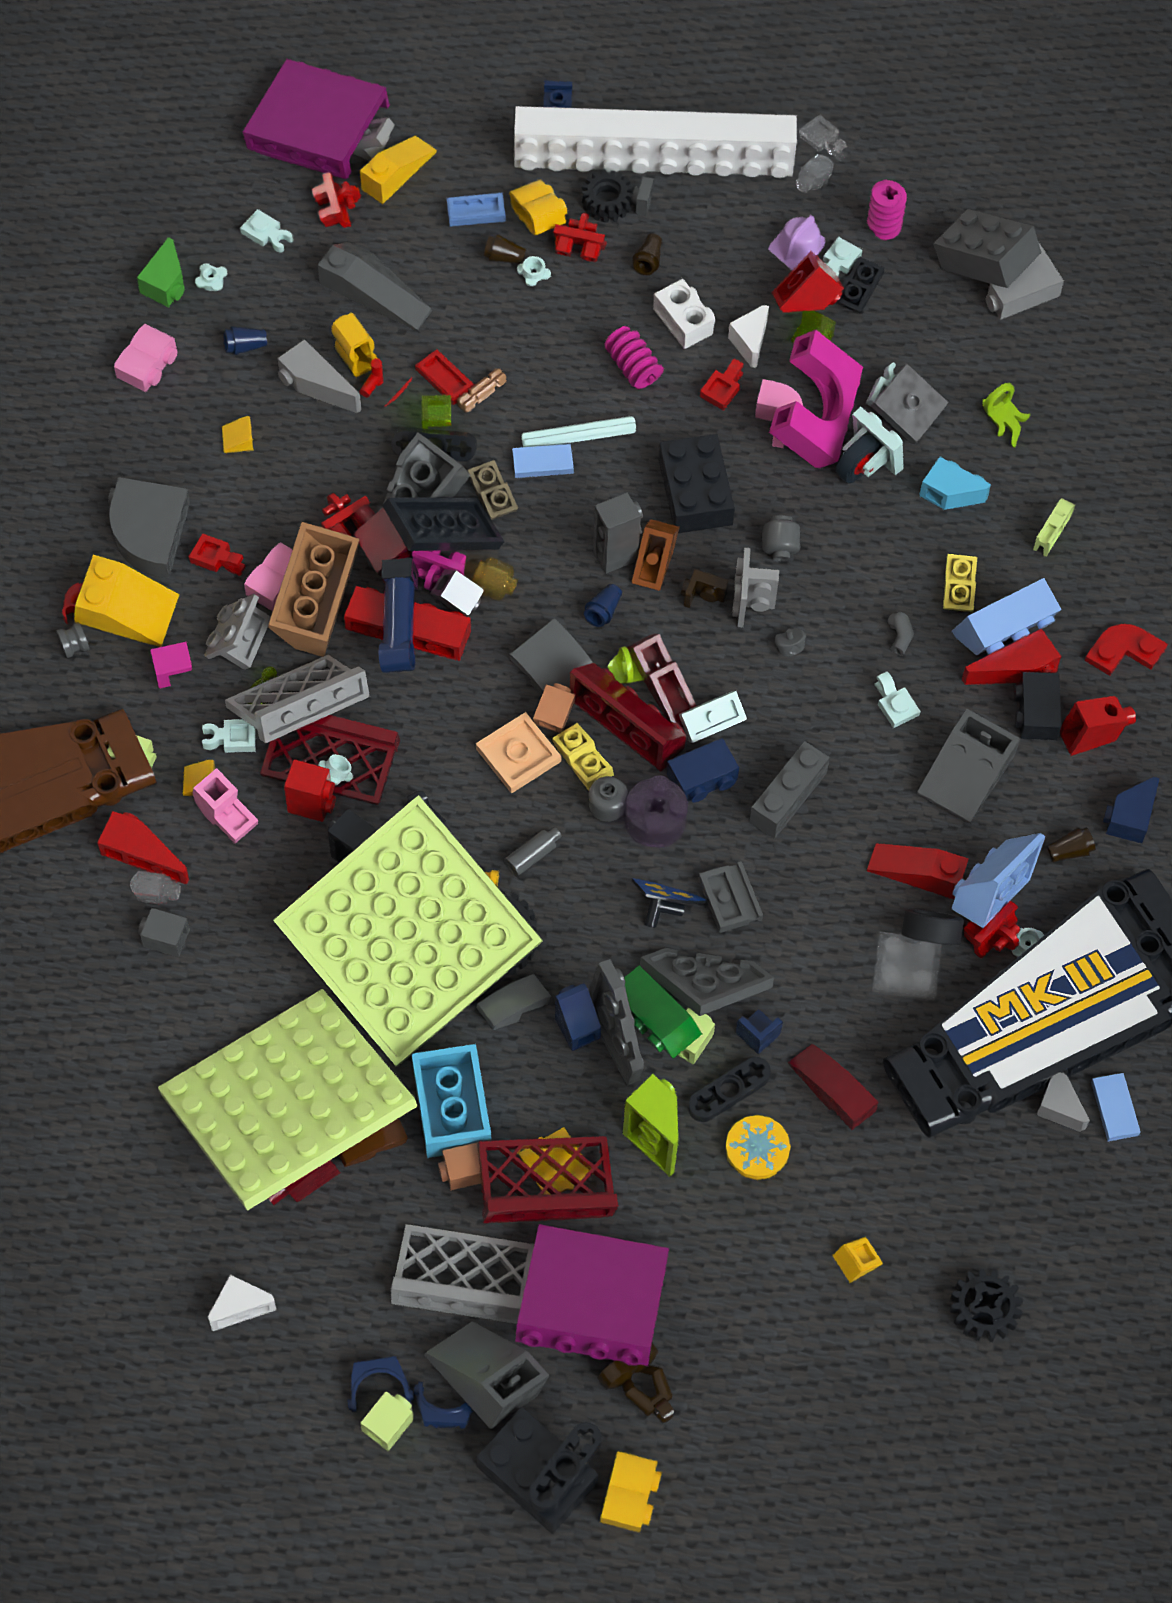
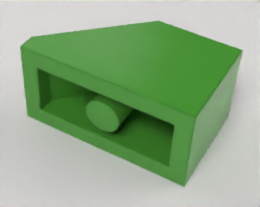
(162, 276)

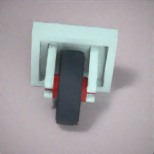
(869, 449)

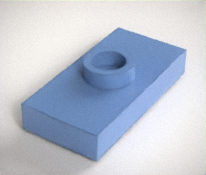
(476, 209)

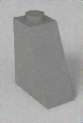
(1034, 286)

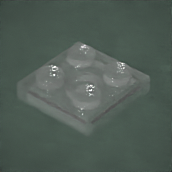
(906, 967)

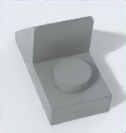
(374, 138)

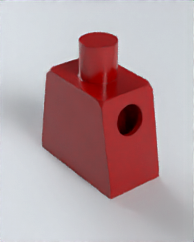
(1095, 723)

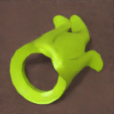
(1003, 411)
(624, 668)

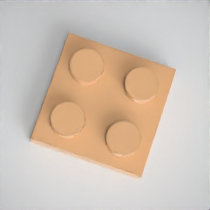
(518, 752)

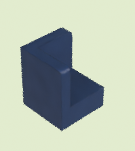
(758, 1030)

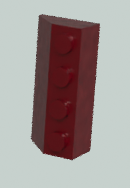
(626, 715)

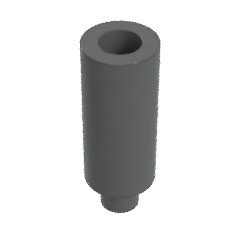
(532, 851)

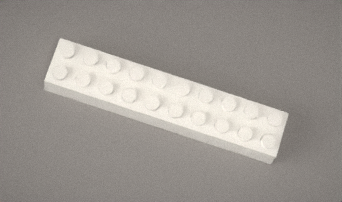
(655, 141)

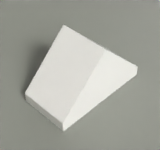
(748, 334)
(239, 1303)

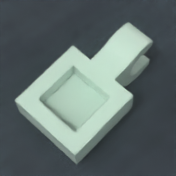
(895, 704)

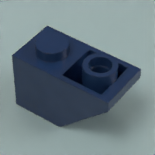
(577, 1016)

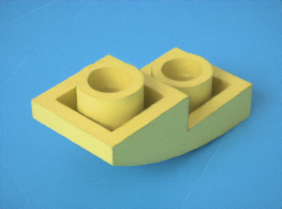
(960, 583)
(581, 755)

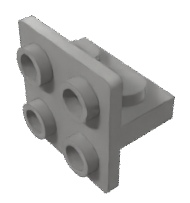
(753, 588)
(238, 632)

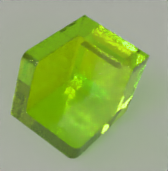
(815, 321)
(436, 410)

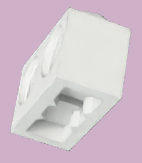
(680, 316)

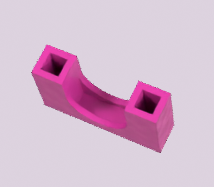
(837, 379)

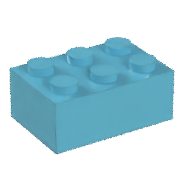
(450, 1098)

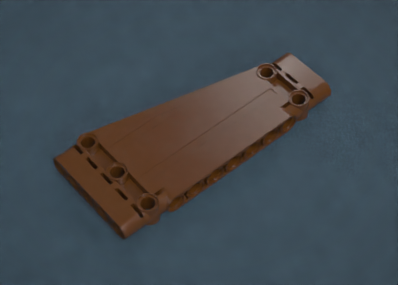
(59, 780)

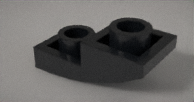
(860, 284)

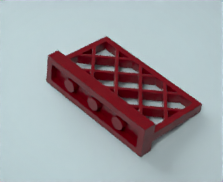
(344, 732)
(553, 1205)

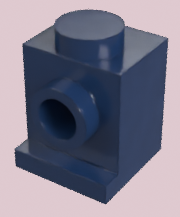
(557, 94)

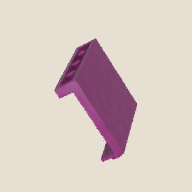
(314, 117)
(592, 1295)

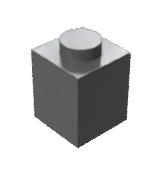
(164, 932)

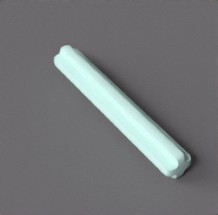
(579, 432)

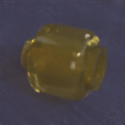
(495, 578)

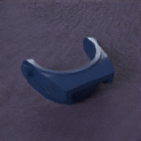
(383, 1365)
(441, 1417)

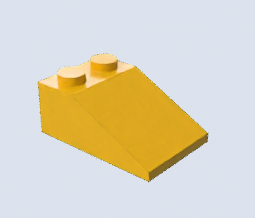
(124, 602)

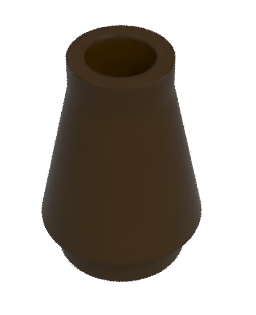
(503, 250)
(647, 257)
(1072, 845)

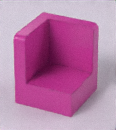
(170, 661)

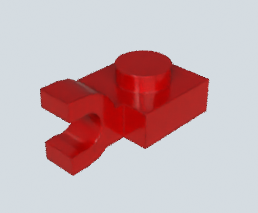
(723, 387)
(213, 553)

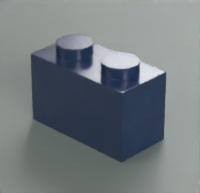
(704, 770)

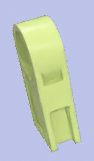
(1054, 525)

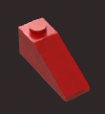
(1007, 665)
(133, 843)
(919, 867)

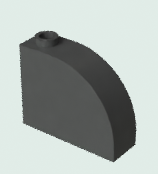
(148, 523)

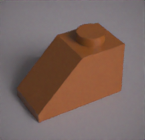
(655, 554)

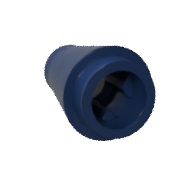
(241, 340)
(603, 606)

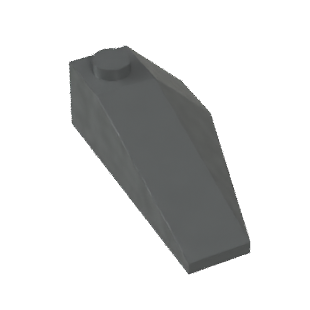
(371, 283)
(426, 472)

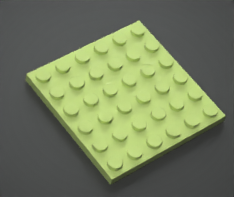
(408, 930)
(286, 1098)

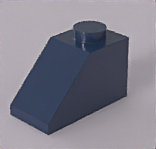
(1132, 811)

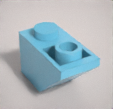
(952, 486)

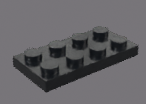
(443, 524)

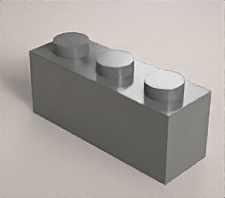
(617, 532)
(789, 790)

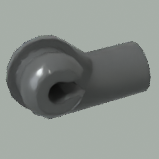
(904, 630)

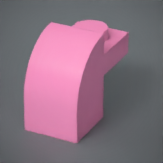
(772, 396)
(220, 805)

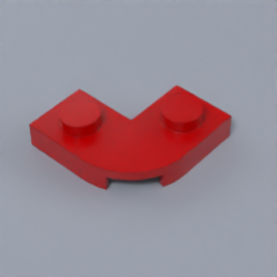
(1122, 641)

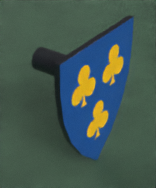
(664, 900)

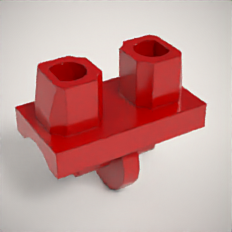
(338, 198)
(591, 241)
(342, 514)
(998, 933)

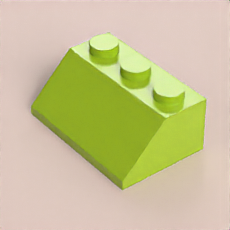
(653, 1122)

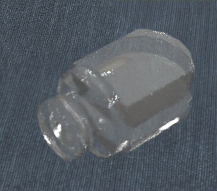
(814, 173)
(154, 888)

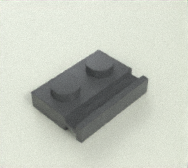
(730, 897)

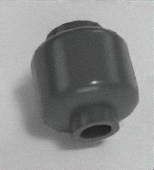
(781, 537)
(607, 798)

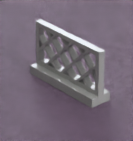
(298, 709)
(451, 1297)

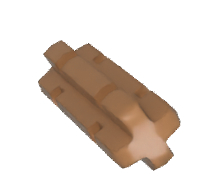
(482, 390)

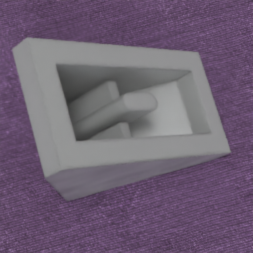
(1062, 1104)

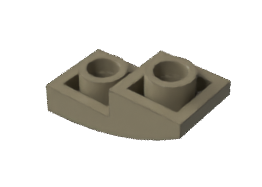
(492, 490)

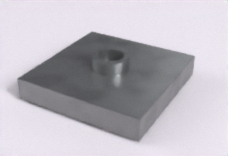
(909, 404)

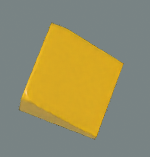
(238, 435)
(195, 774)
(857, 1258)

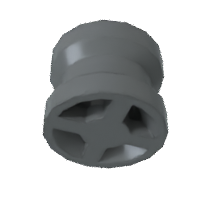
(72, 640)

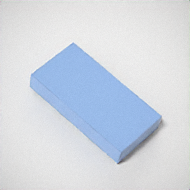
(543, 460)
(1115, 1107)

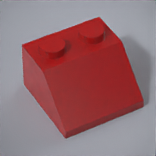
(808, 286)

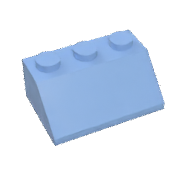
(1008, 619)
(997, 879)

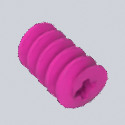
(886, 209)
(633, 357)

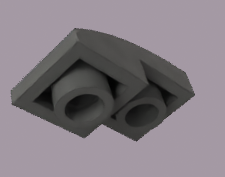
(509, 1002)

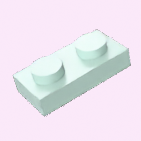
(712, 716)

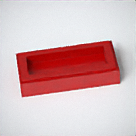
(444, 376)

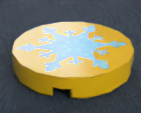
(757, 1147)

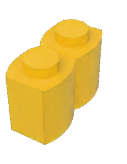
(538, 207)
(353, 344)
(629, 1492)

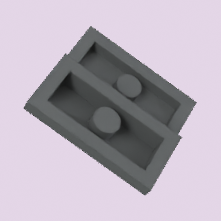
(549, 656)

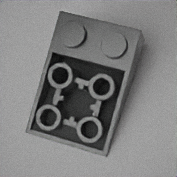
(969, 766)
(488, 1372)

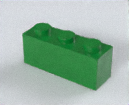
(659, 1014)

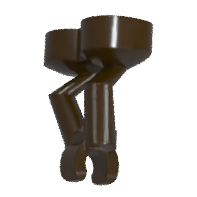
(620, 1374)

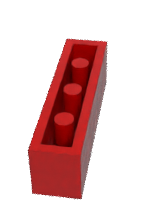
(433, 628)

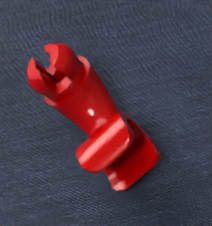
(70, 600)

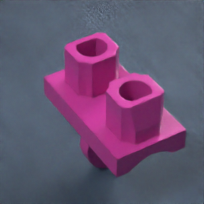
(431, 565)

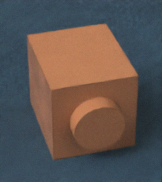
(554, 707)
(460, 1166)

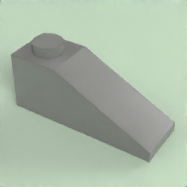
(315, 377)

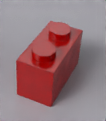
(309, 791)

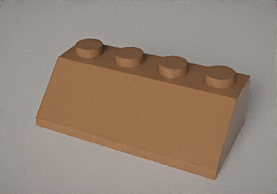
(313, 588)

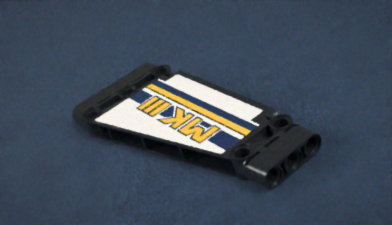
(1050, 1011)

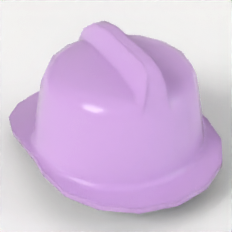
(797, 240)

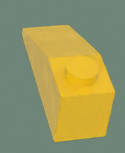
(393, 167)

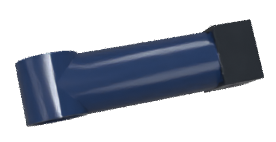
(400, 583)

